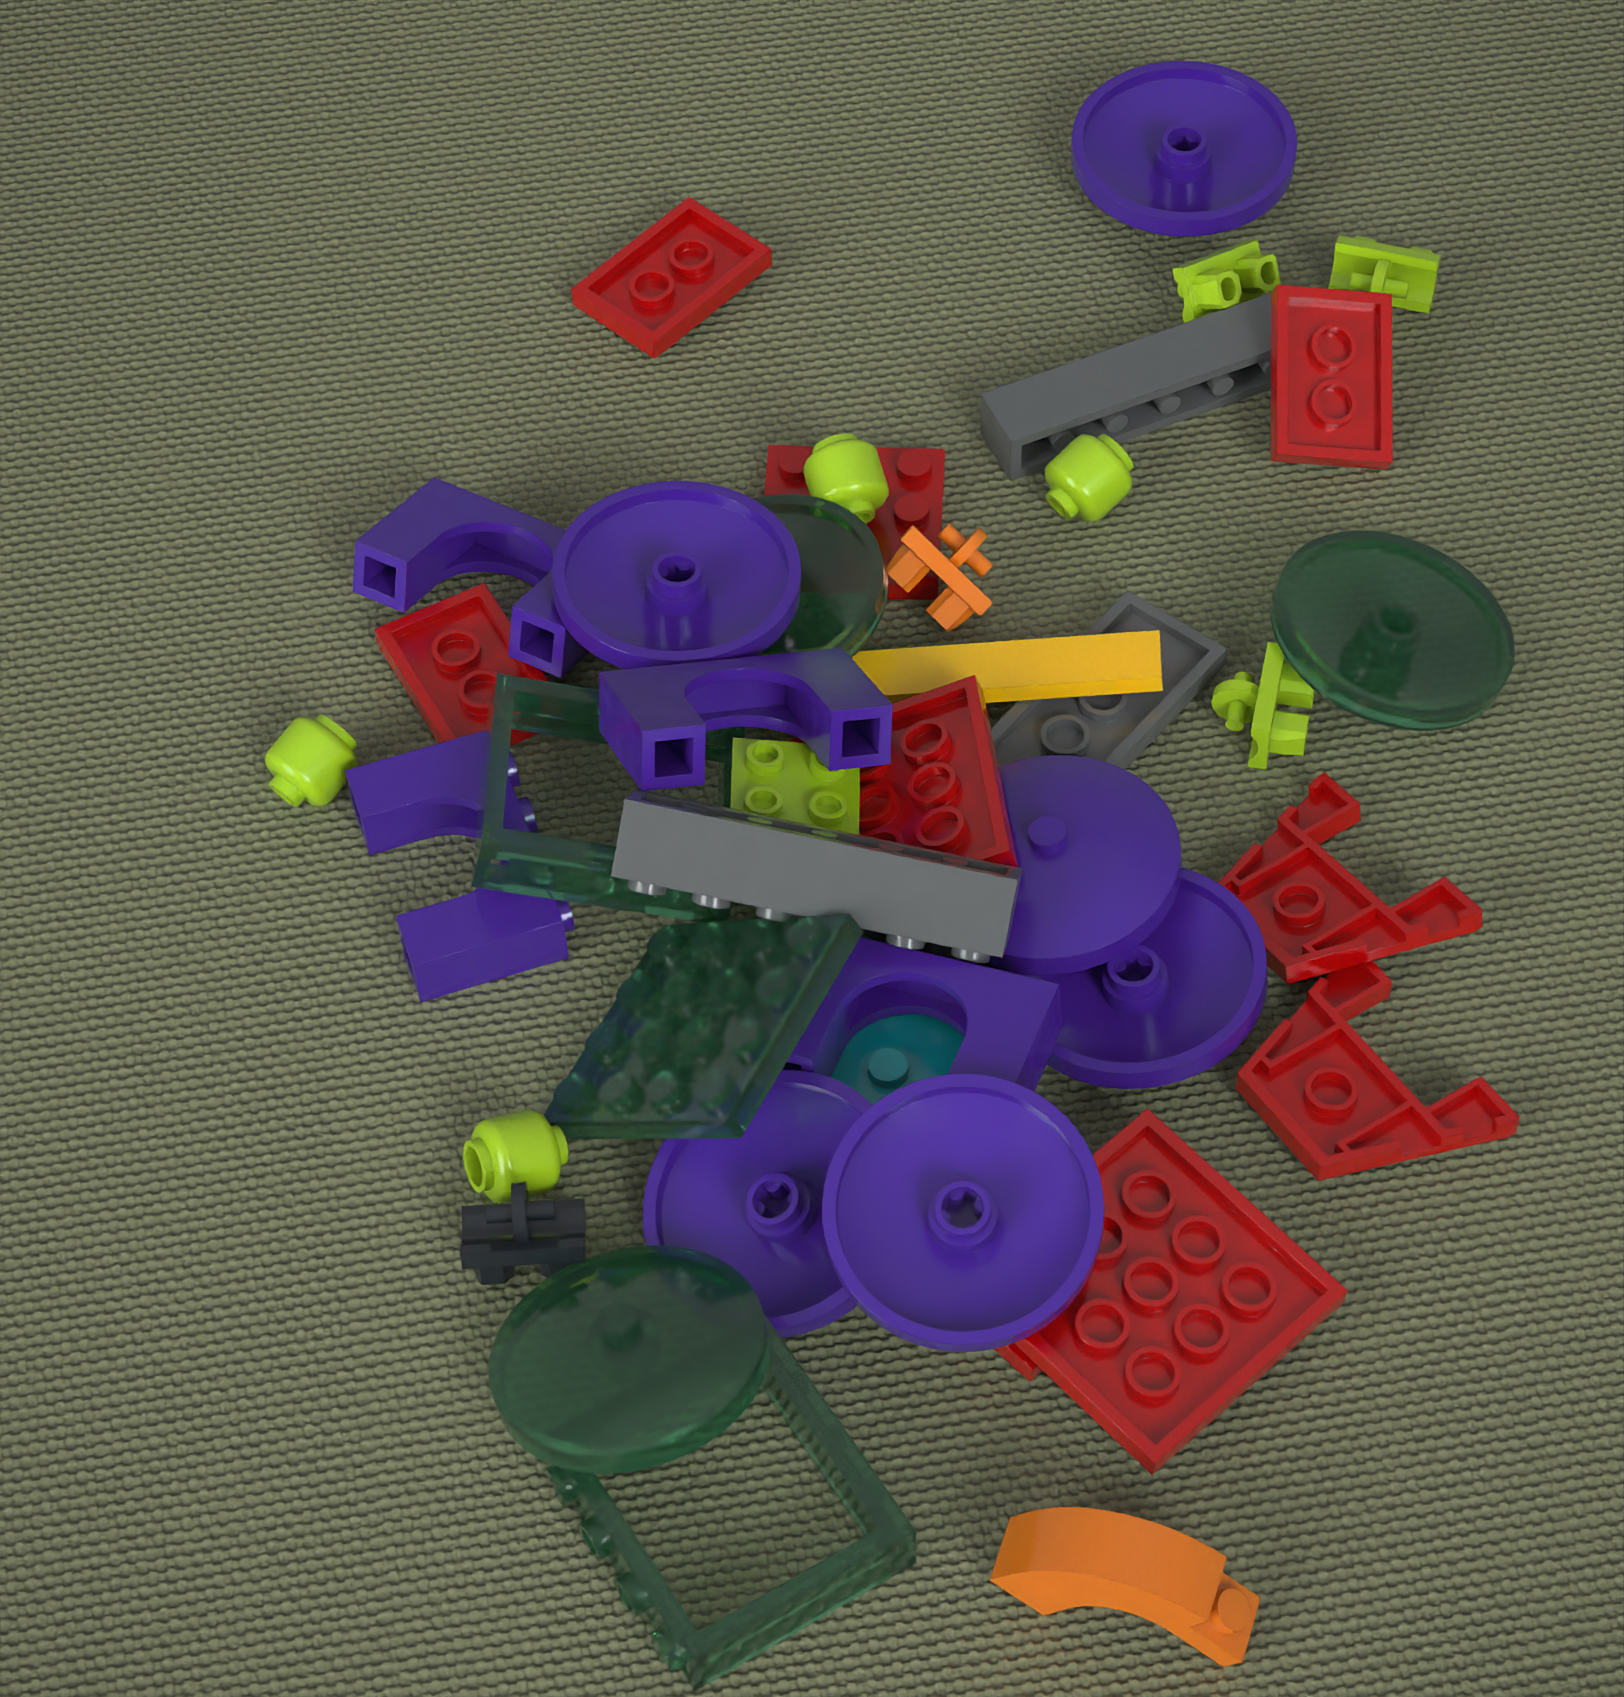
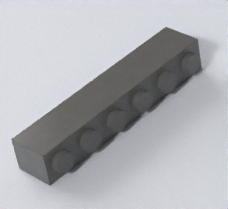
(1131, 387)
(816, 871)

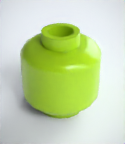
(847, 474)
(1088, 477)
(310, 761)
(515, 1149)

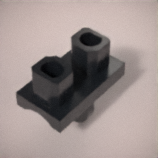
(522, 1234)

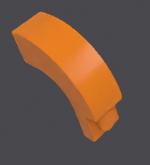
(1130, 1565)

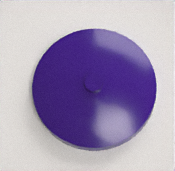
(1183, 148)
(676, 576)
(1093, 860)
(1170, 1000)
(762, 1197)
(963, 1212)

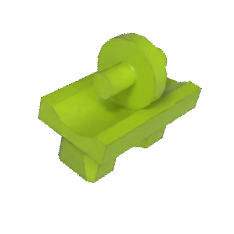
(1386, 268)
(1225, 279)
(1245, 702)

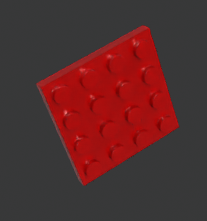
(940, 778)
(1182, 1299)

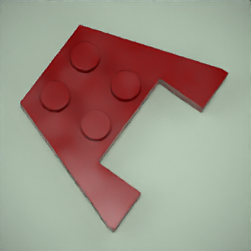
(1319, 913)
(1341, 1101)

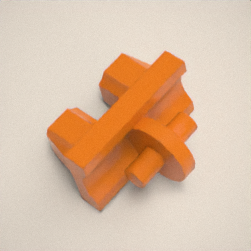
(961, 595)

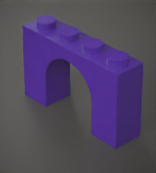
(457, 532)
(662, 713)
(483, 931)
(1003, 1016)

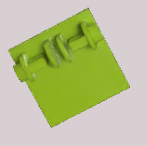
(793, 785)

